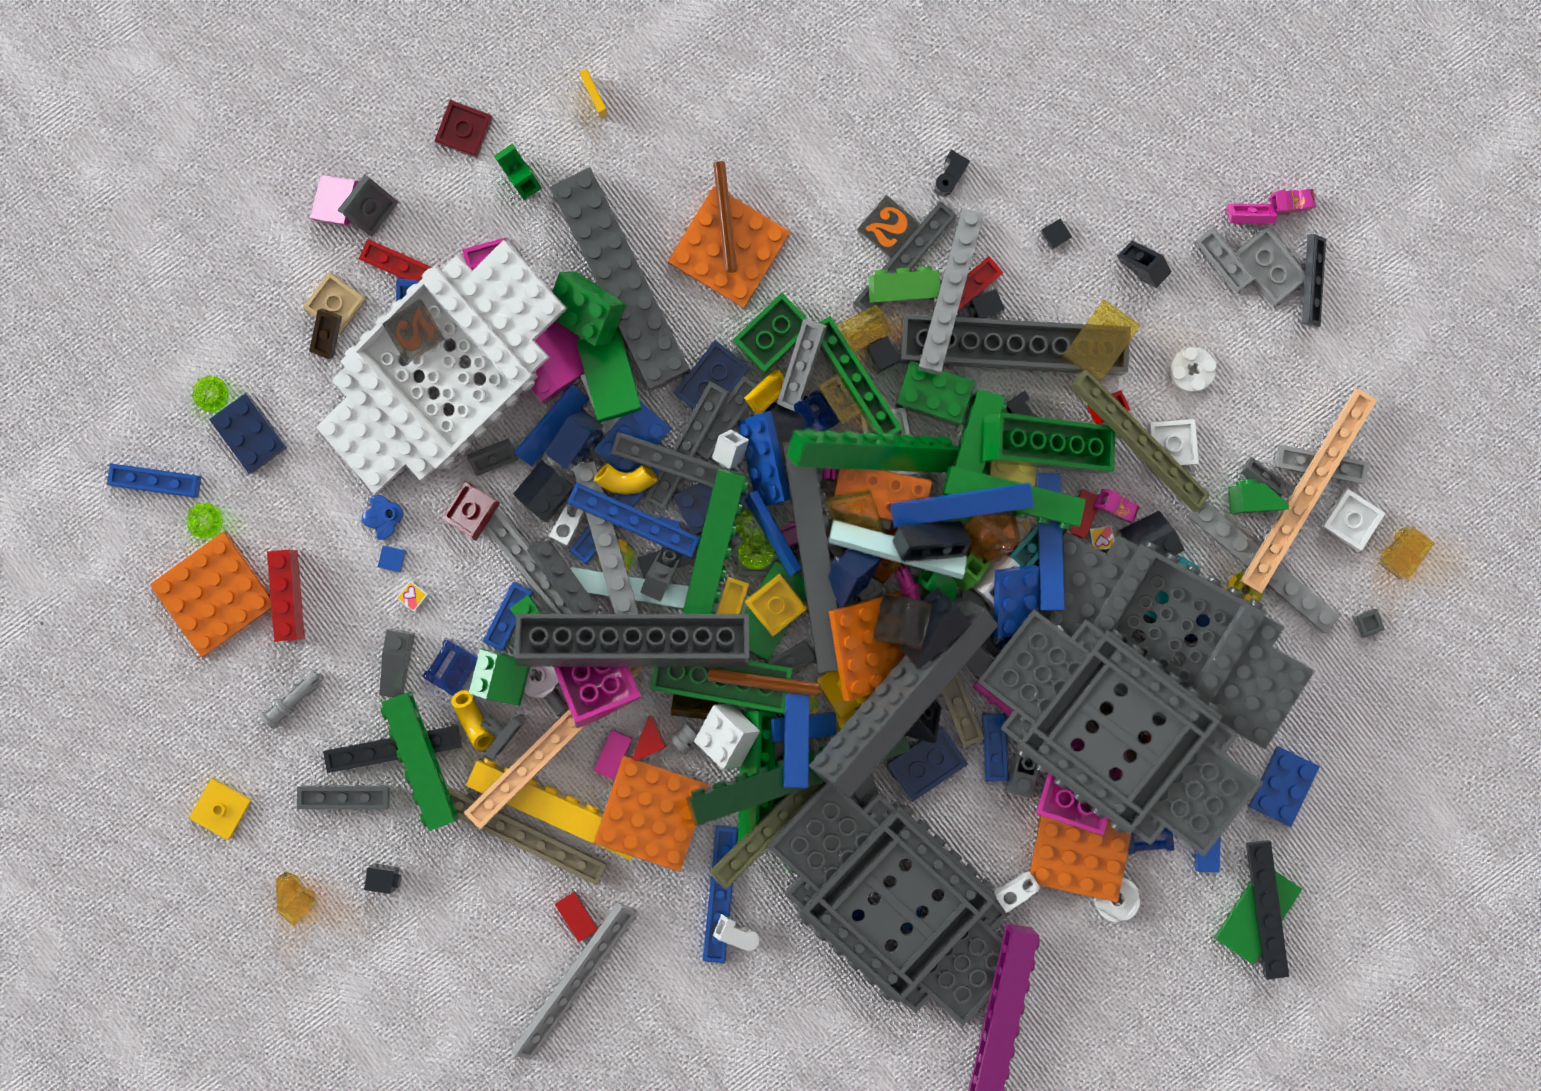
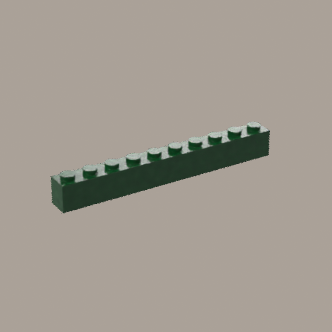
(754, 789)

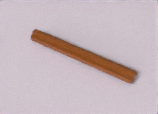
(725, 217)
(764, 682)

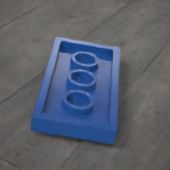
(764, 458)

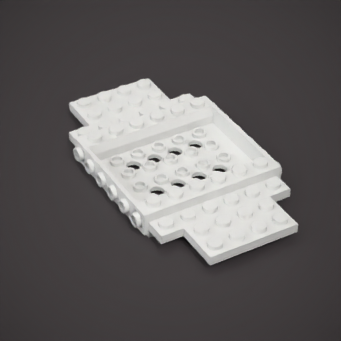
(390, 416)

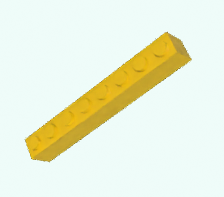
(543, 803)

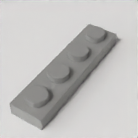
(801, 363)
(1299, 460)

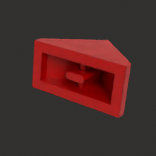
(650, 740)

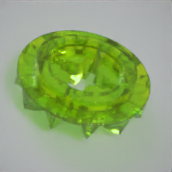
(218, 387)
(214, 518)
(745, 533)
(755, 561)

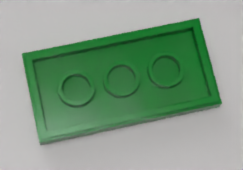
(609, 378)
(760, 639)
(1240, 928)

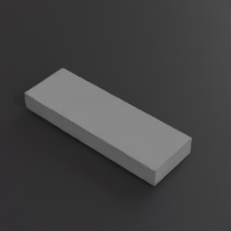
(1225, 259)

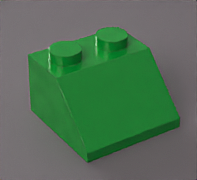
(1254, 497)
(498, 678)

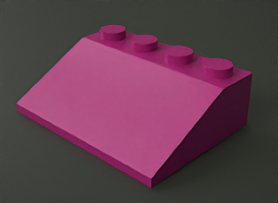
(563, 365)
(596, 691)
(1063, 807)

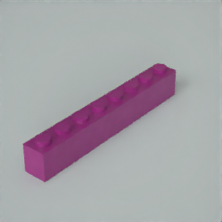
(1005, 1008)

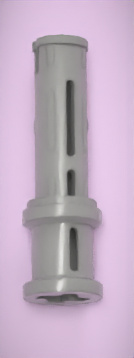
(284, 706)

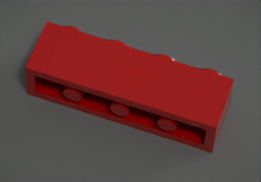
(285, 595)

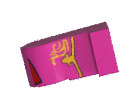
(1293, 201)
(1117, 505)

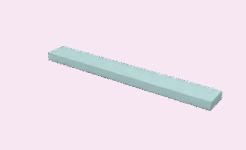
(675, 595)

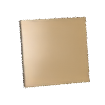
(337, 298)

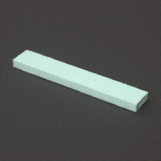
(882, 546)

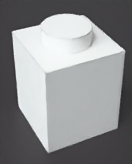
(730, 449)

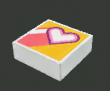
(1101, 537)
(412, 596)

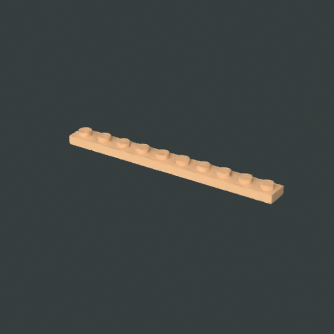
(1308, 490)
(526, 768)

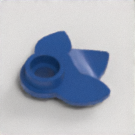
(379, 516)

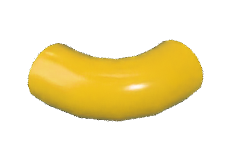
(623, 482)
(470, 719)

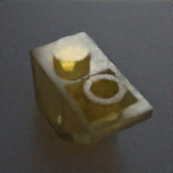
(292, 899)

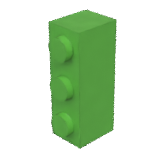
(903, 284)

